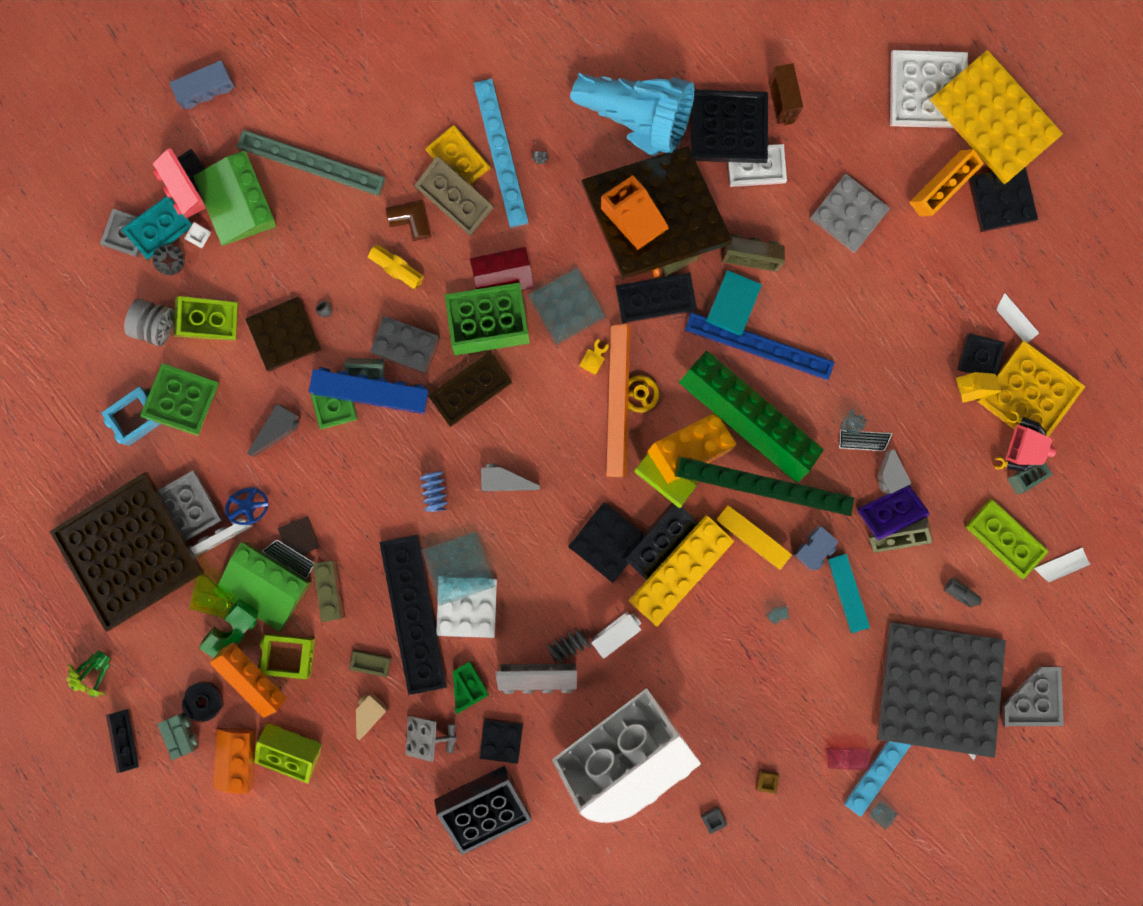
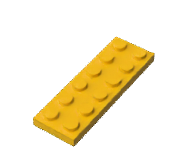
(681, 570)

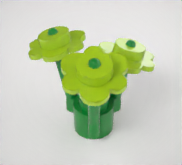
(95, 661)

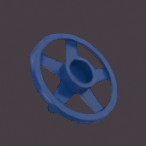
(247, 506)

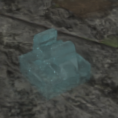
(853, 423)
(883, 815)

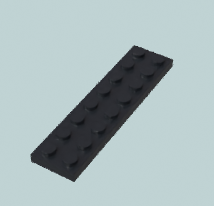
(413, 615)

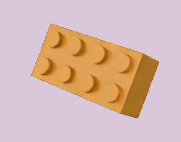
(699, 441)

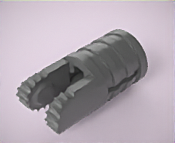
(962, 592)

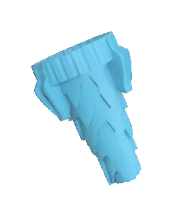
(651, 108)

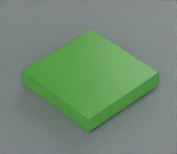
(333, 411)

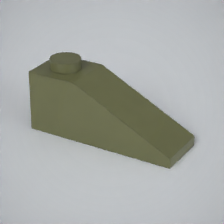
(912, 535)

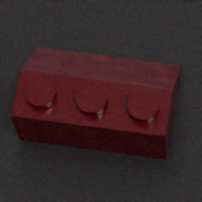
(503, 269)

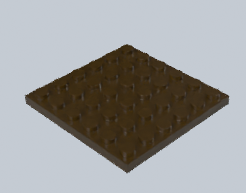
(683, 202)
(126, 552)

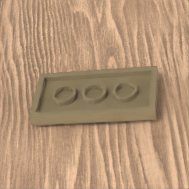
(454, 195)

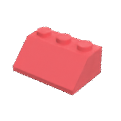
(177, 184)

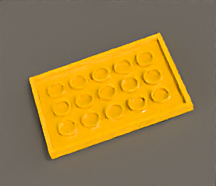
(996, 117)

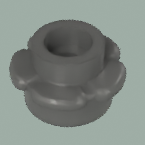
(540, 157)

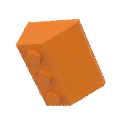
(234, 760)

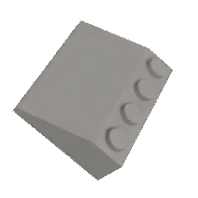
(536, 677)

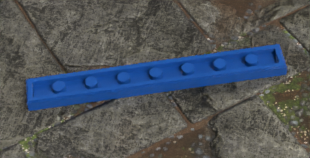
(762, 347)

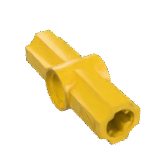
(395, 267)

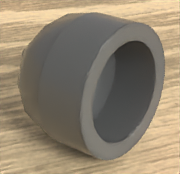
(324, 309)

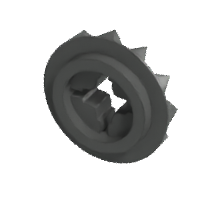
(174, 252)

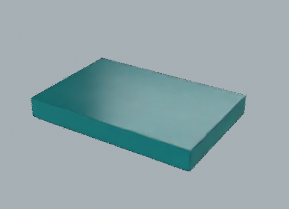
(156, 227)
(734, 303)

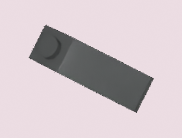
(277, 427)

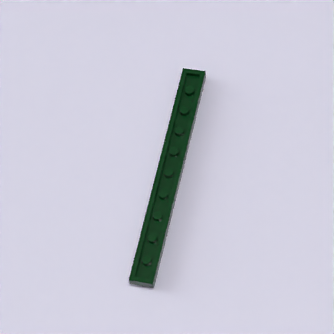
(763, 486)

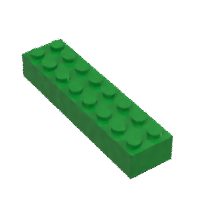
(751, 416)

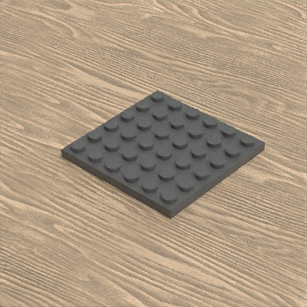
(941, 690)

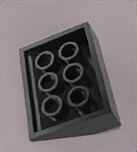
(482, 810)

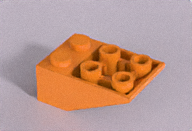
(633, 212)

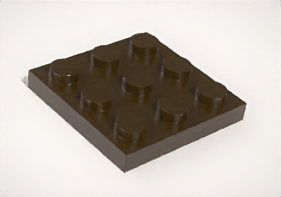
(283, 334)

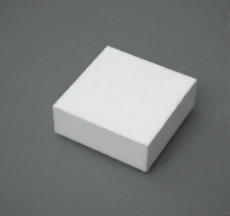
(197, 235)

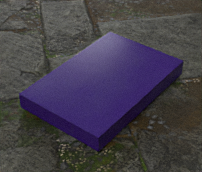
(893, 512)

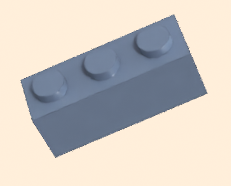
(202, 85)

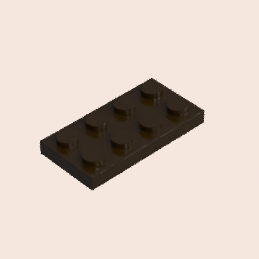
(470, 389)

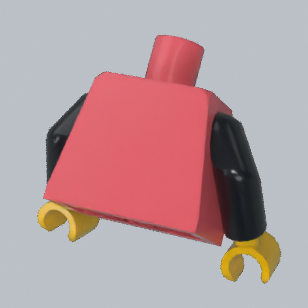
(1028, 446)

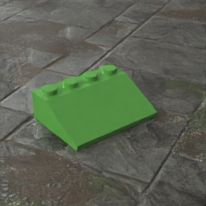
(234, 199)
(486, 319)
(263, 584)

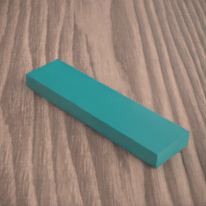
(848, 593)

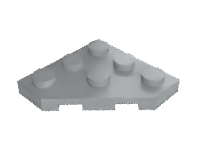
(1036, 700)

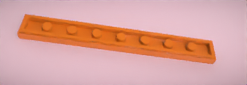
(618, 401)

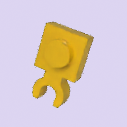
(593, 360)

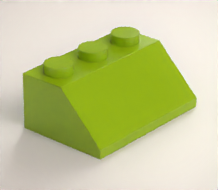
(676, 491)
(287, 753)

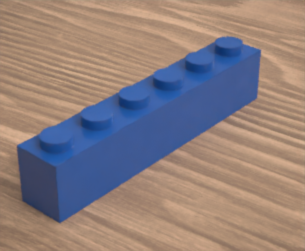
(369, 391)

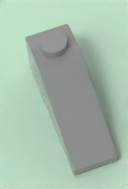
(499, 479)

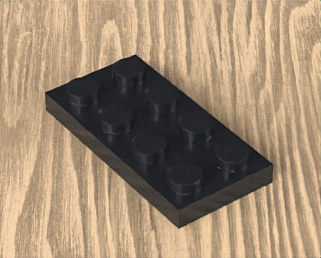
(656, 298)
(660, 540)

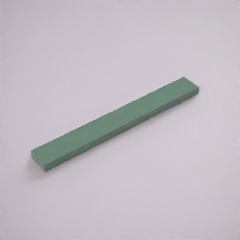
(311, 163)

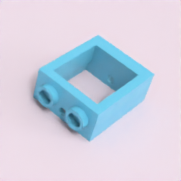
(140, 393)

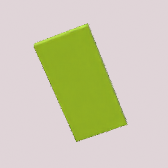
(1006, 539)

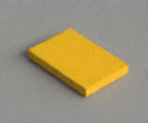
(459, 155)

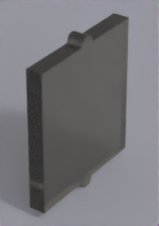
(299, 536)

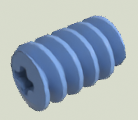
(433, 492)

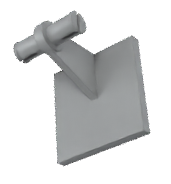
(422, 738)

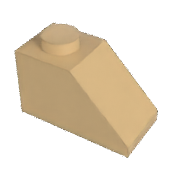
(368, 713)

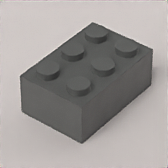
(405, 345)

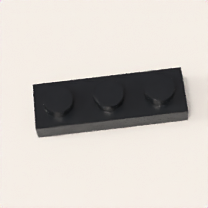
(122, 741)

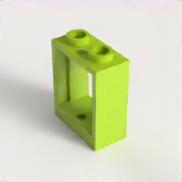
(306, 657)

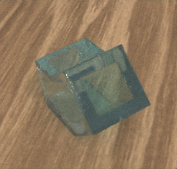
(777, 614)

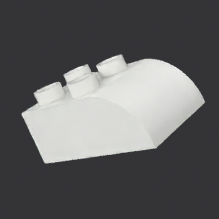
(625, 761)

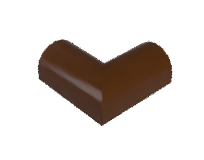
(412, 214)

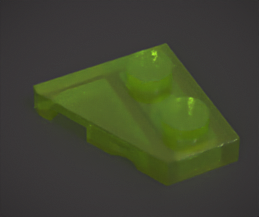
(210, 598)

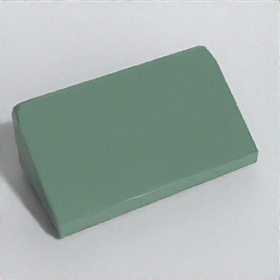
(370, 367)

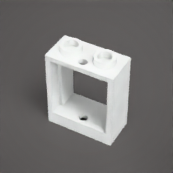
(616, 634)

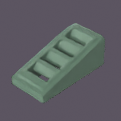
(1020, 483)

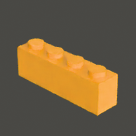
(946, 182)

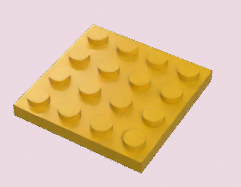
(1032, 389)

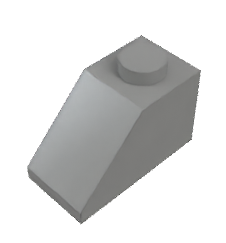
(892, 473)

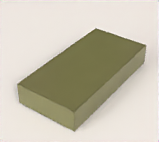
(370, 663)

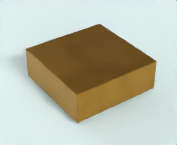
(767, 782)

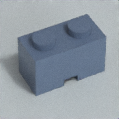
(818, 547)

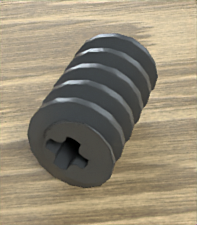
(568, 645)

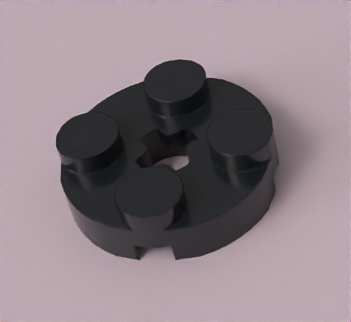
(199, 712)

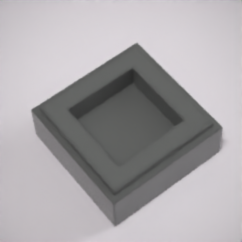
(713, 820)

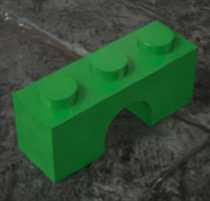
(241, 618)

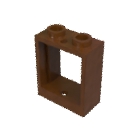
(785, 94)

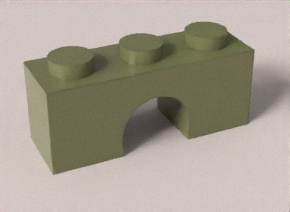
(326, 581)

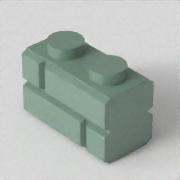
(178, 735)

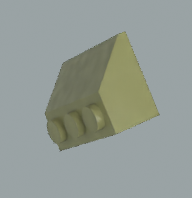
(754, 253)

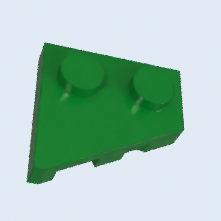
(467, 687)

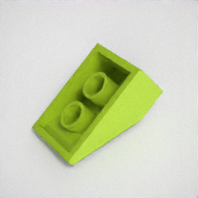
(205, 318)

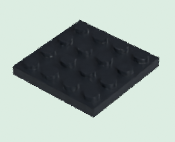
(730, 126)

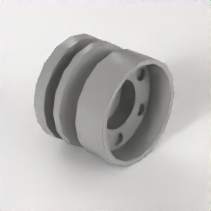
(149, 322)

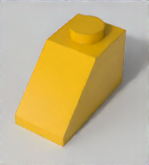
(977, 386)

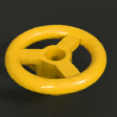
(648, 382)

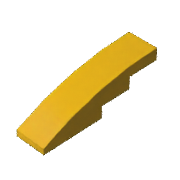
(754, 537)

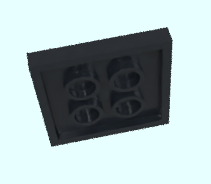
(1002, 204)
(605, 541)

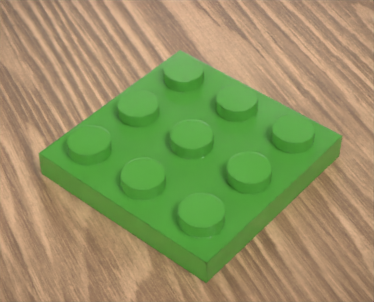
(179, 399)

